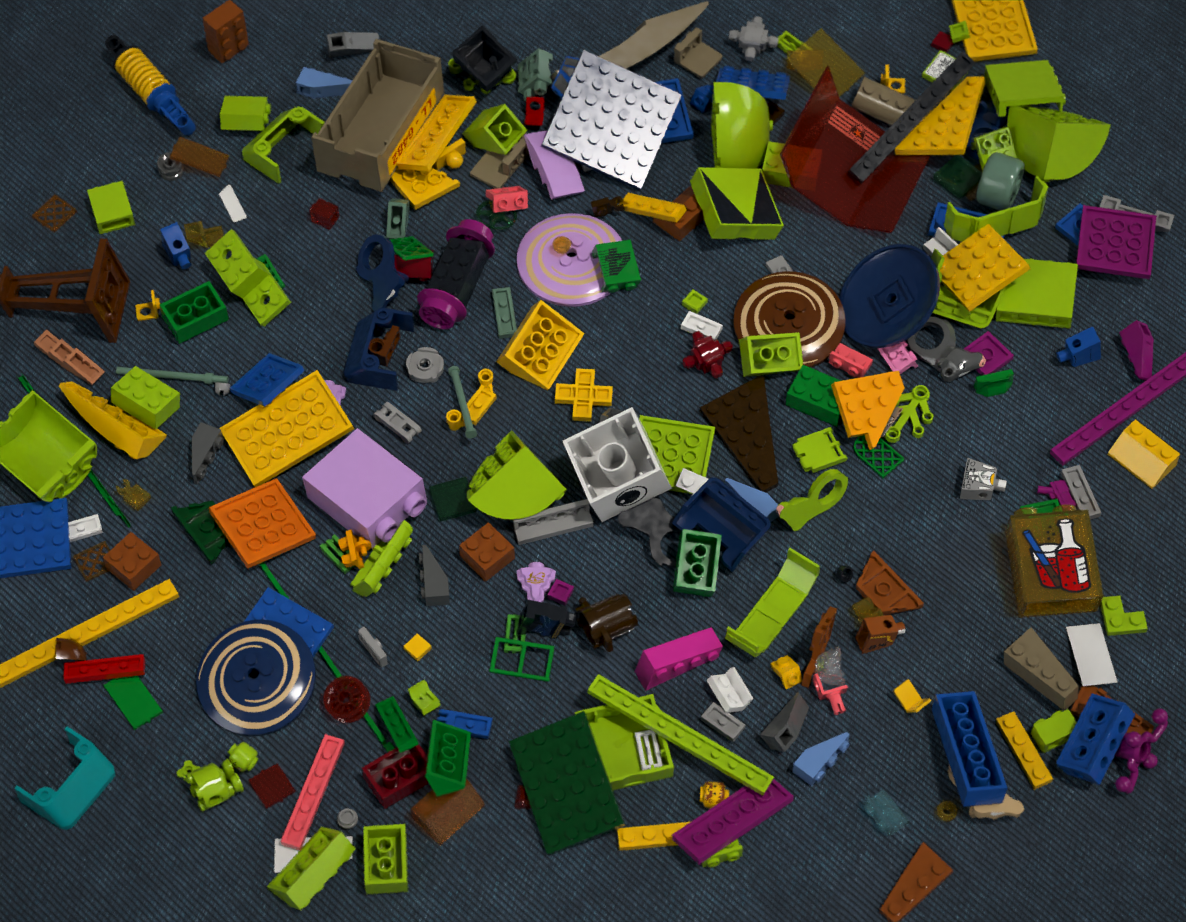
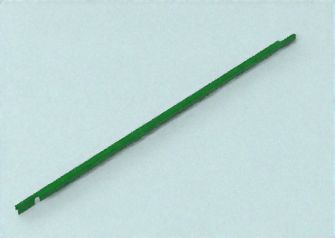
(388, 746)

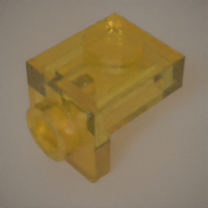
(866, 609)

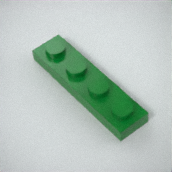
(396, 724)

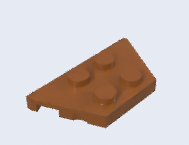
(886, 588)

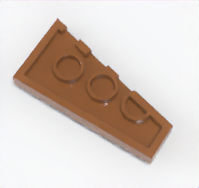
(1138, 723)
(918, 880)

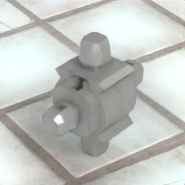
(753, 38)

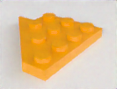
(868, 404)

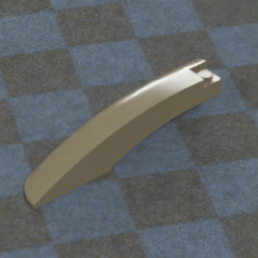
(650, 37)

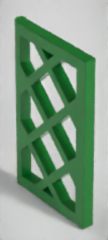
(406, 251)

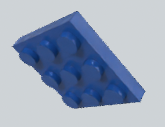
(267, 379)

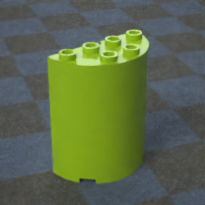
(44, 449)

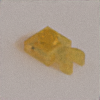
(134, 496)

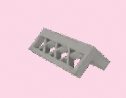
(553, 523)

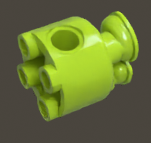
(211, 786)

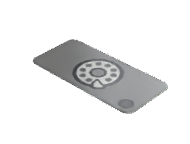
(894, 415)

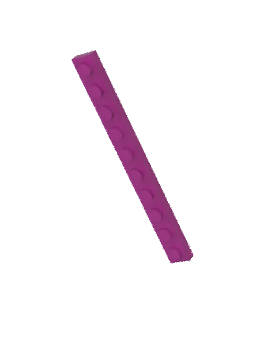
(1120, 411)

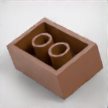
(225, 31)

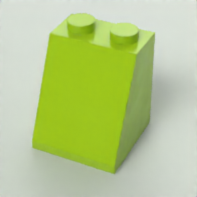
(495, 130)

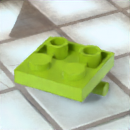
(992, 142)

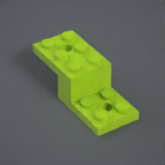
(247, 277)

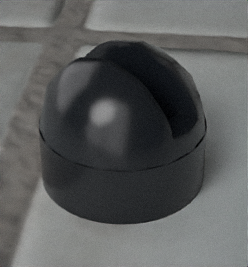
(844, 577)

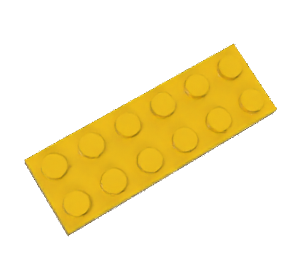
(436, 132)

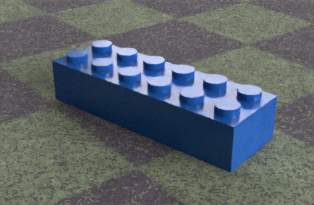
(969, 749)

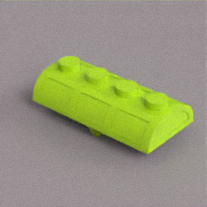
(379, 561)

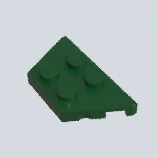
(202, 528)

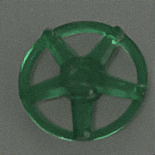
(495, 217)

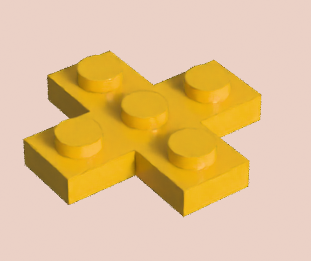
(583, 394)

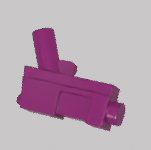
(1058, 490)

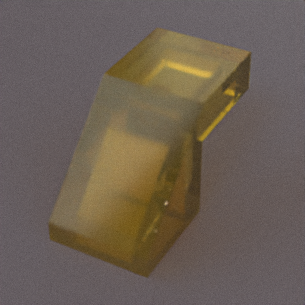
(204, 237)

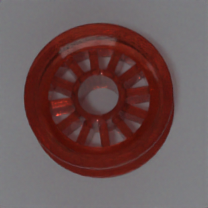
(353, 686)

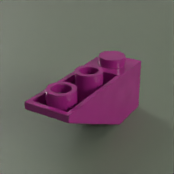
(1139, 344)

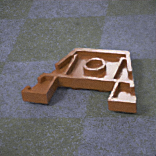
(819, 642)

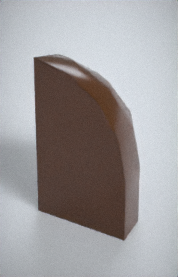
(69, 649)

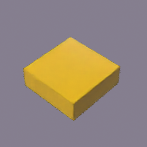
(417, 647)

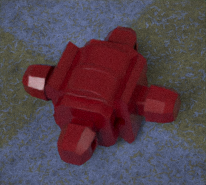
(707, 354)

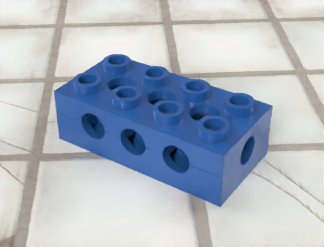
(1095, 738)

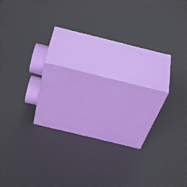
(365, 488)

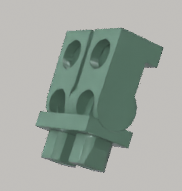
(535, 74)

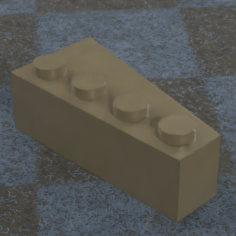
(1041, 669)

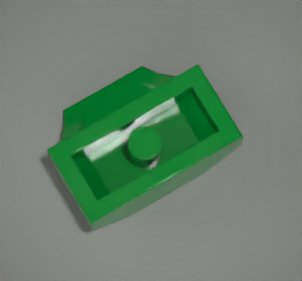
(994, 383)

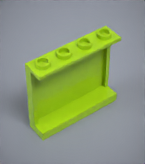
(1023, 85)
(1040, 295)

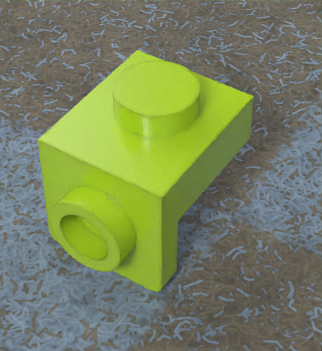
(423, 698)

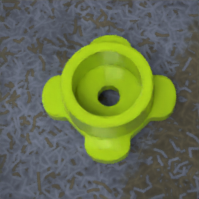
(187, 766)

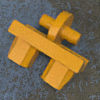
(357, 547)

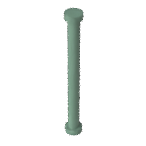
(470, 431)

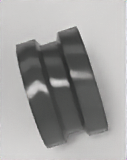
(170, 173)

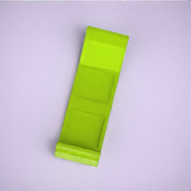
(1011, 220)
(776, 605)

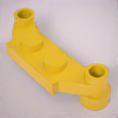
(477, 404)

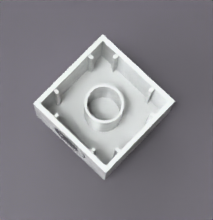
(616, 464)

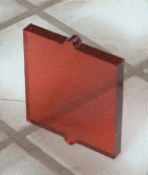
(272, 785)

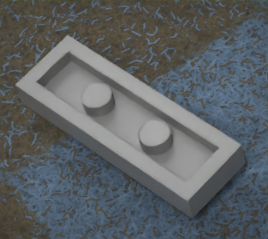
(1080, 490)

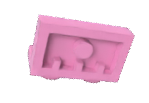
(898, 357)

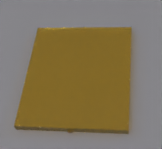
(819, 52)

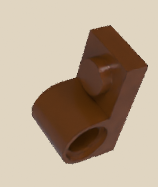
(385, 346)

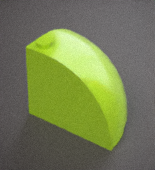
(739, 126)
(1055, 142)
(513, 482)

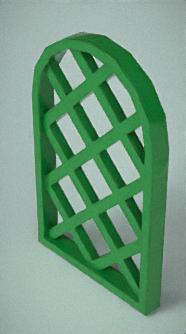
(900, 459)

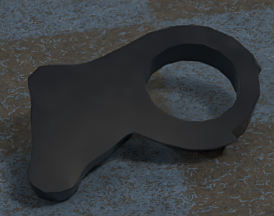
(654, 521)

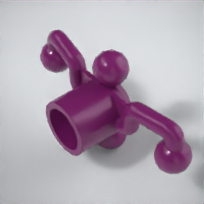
(1137, 750)

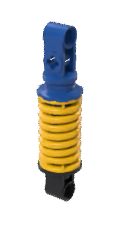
(148, 83)

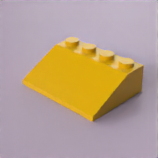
(540, 346)

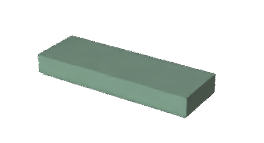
(504, 312)

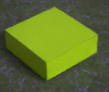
(959, 31)
(694, 301)

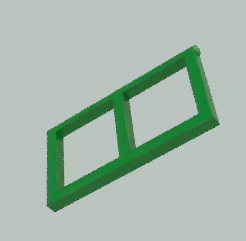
(524, 645)

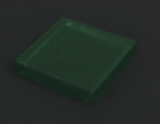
(958, 176)
(451, 499)

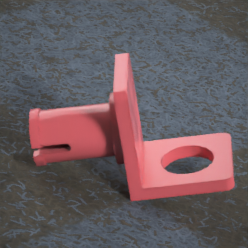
(832, 694)

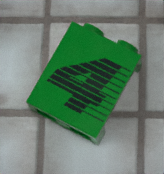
(617, 265)

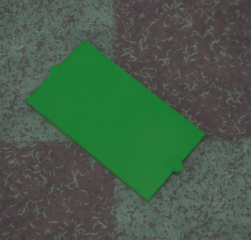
(133, 700)

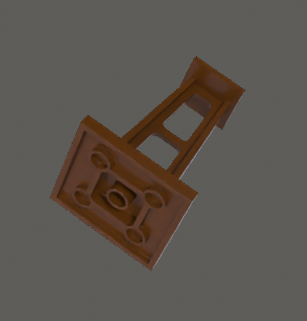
(104, 296)

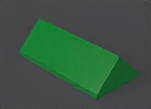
(447, 758)

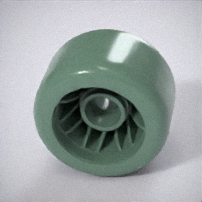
(1000, 181)

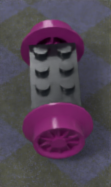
(456, 274)

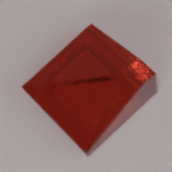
(522, 800)

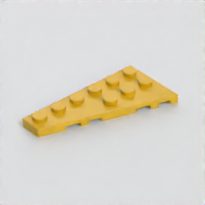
(422, 186)

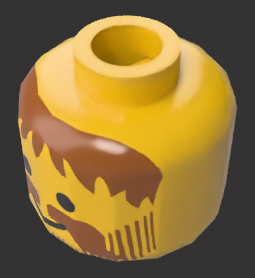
(713, 793)

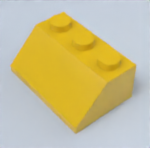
(1144, 454)

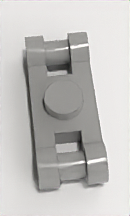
(397, 422)

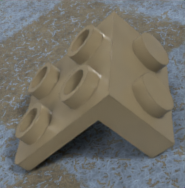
(696, 55)

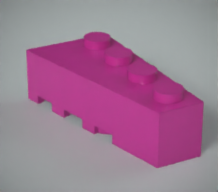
(677, 657)

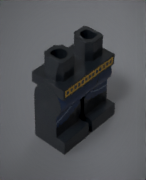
(545, 619)

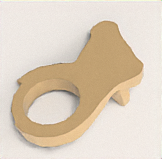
(1009, 807)

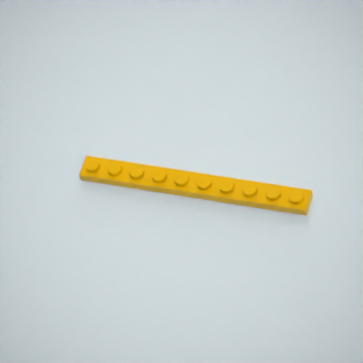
(89, 630)

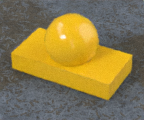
(451, 155)

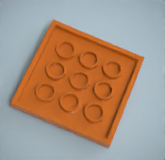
(262, 523)

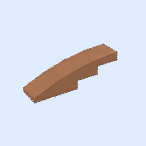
(69, 358)

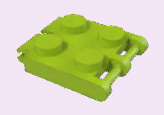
(817, 451)

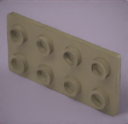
(497, 168)

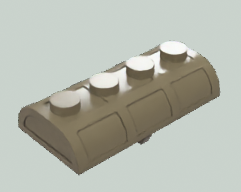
(881, 101)

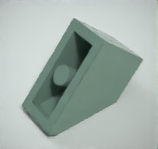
(397, 218)

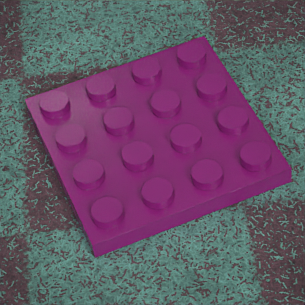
(1116, 242)

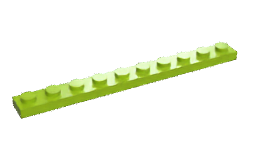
(680, 734)

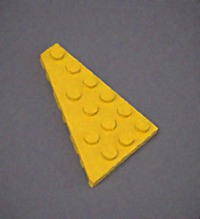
(948, 125)

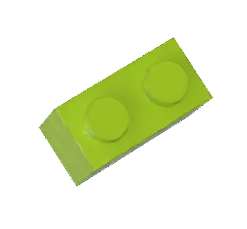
(1054, 730)

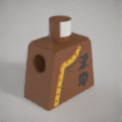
(878, 633)

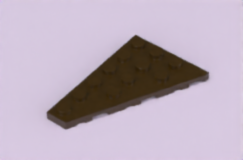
(745, 429)

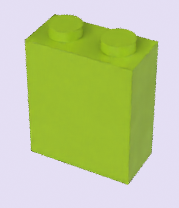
(244, 113)
(111, 207)

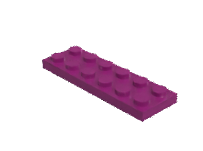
(730, 820)

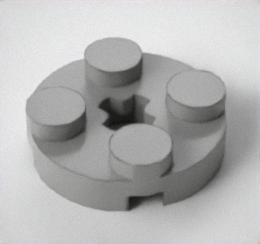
(427, 374)

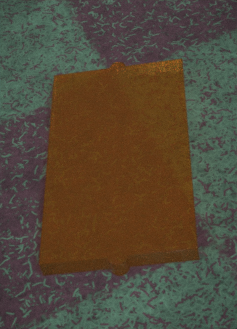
(199, 156)

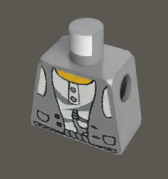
(980, 481)

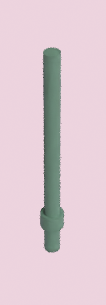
(207, 378)

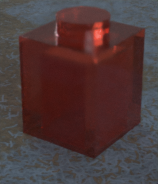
(324, 213)

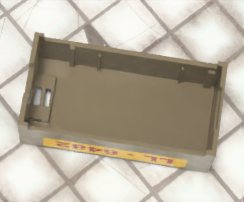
(379, 115)

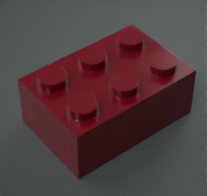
(396, 774)

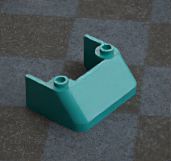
(78, 791)

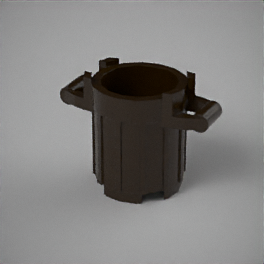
(606, 620)

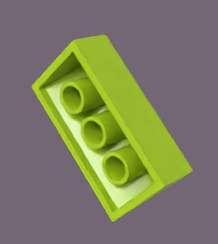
(311, 867)

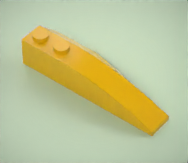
(111, 422)

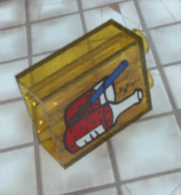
(1053, 562)

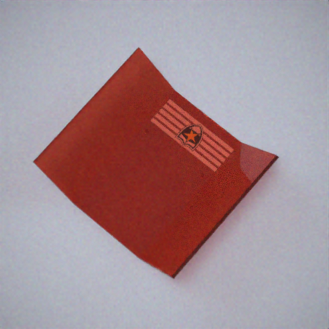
(827, 145)

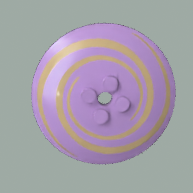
(557, 276)

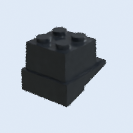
(483, 59)

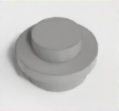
(347, 818)

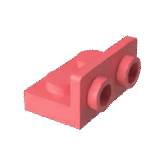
(508, 198)
(850, 361)

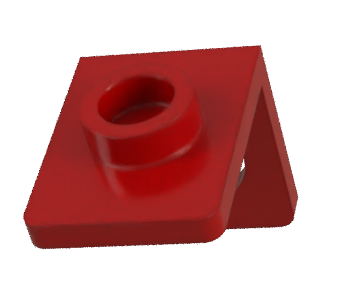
(534, 117)

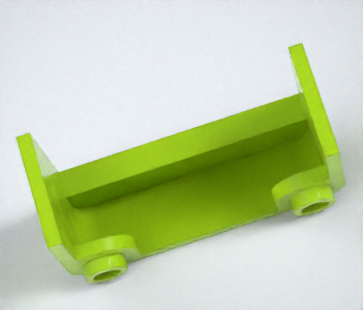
(260, 147)
(952, 308)

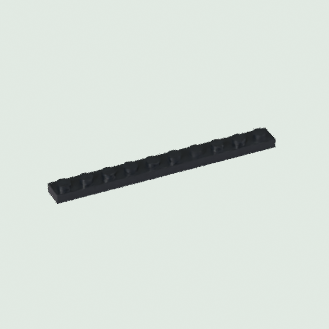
(911, 117)

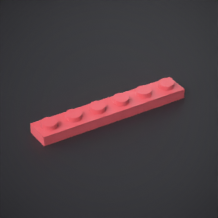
(312, 792)

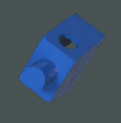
(176, 245)
(1081, 348)

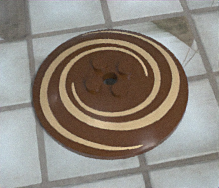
(812, 302)

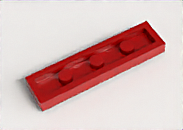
(104, 668)

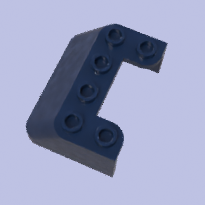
(724, 512)

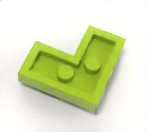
(1119, 622)

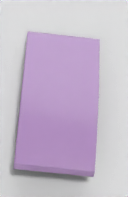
(554, 169)

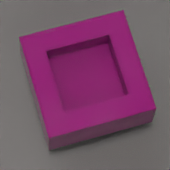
(560, 592)

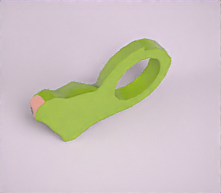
(802, 509)

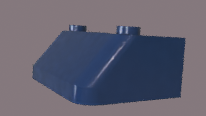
(364, 367)

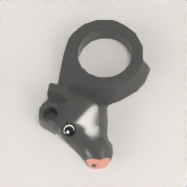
(947, 358)

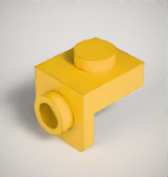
(788, 671)

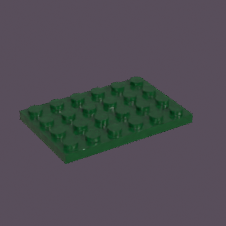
(566, 783)

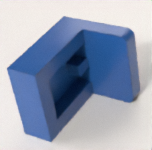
(702, 97)

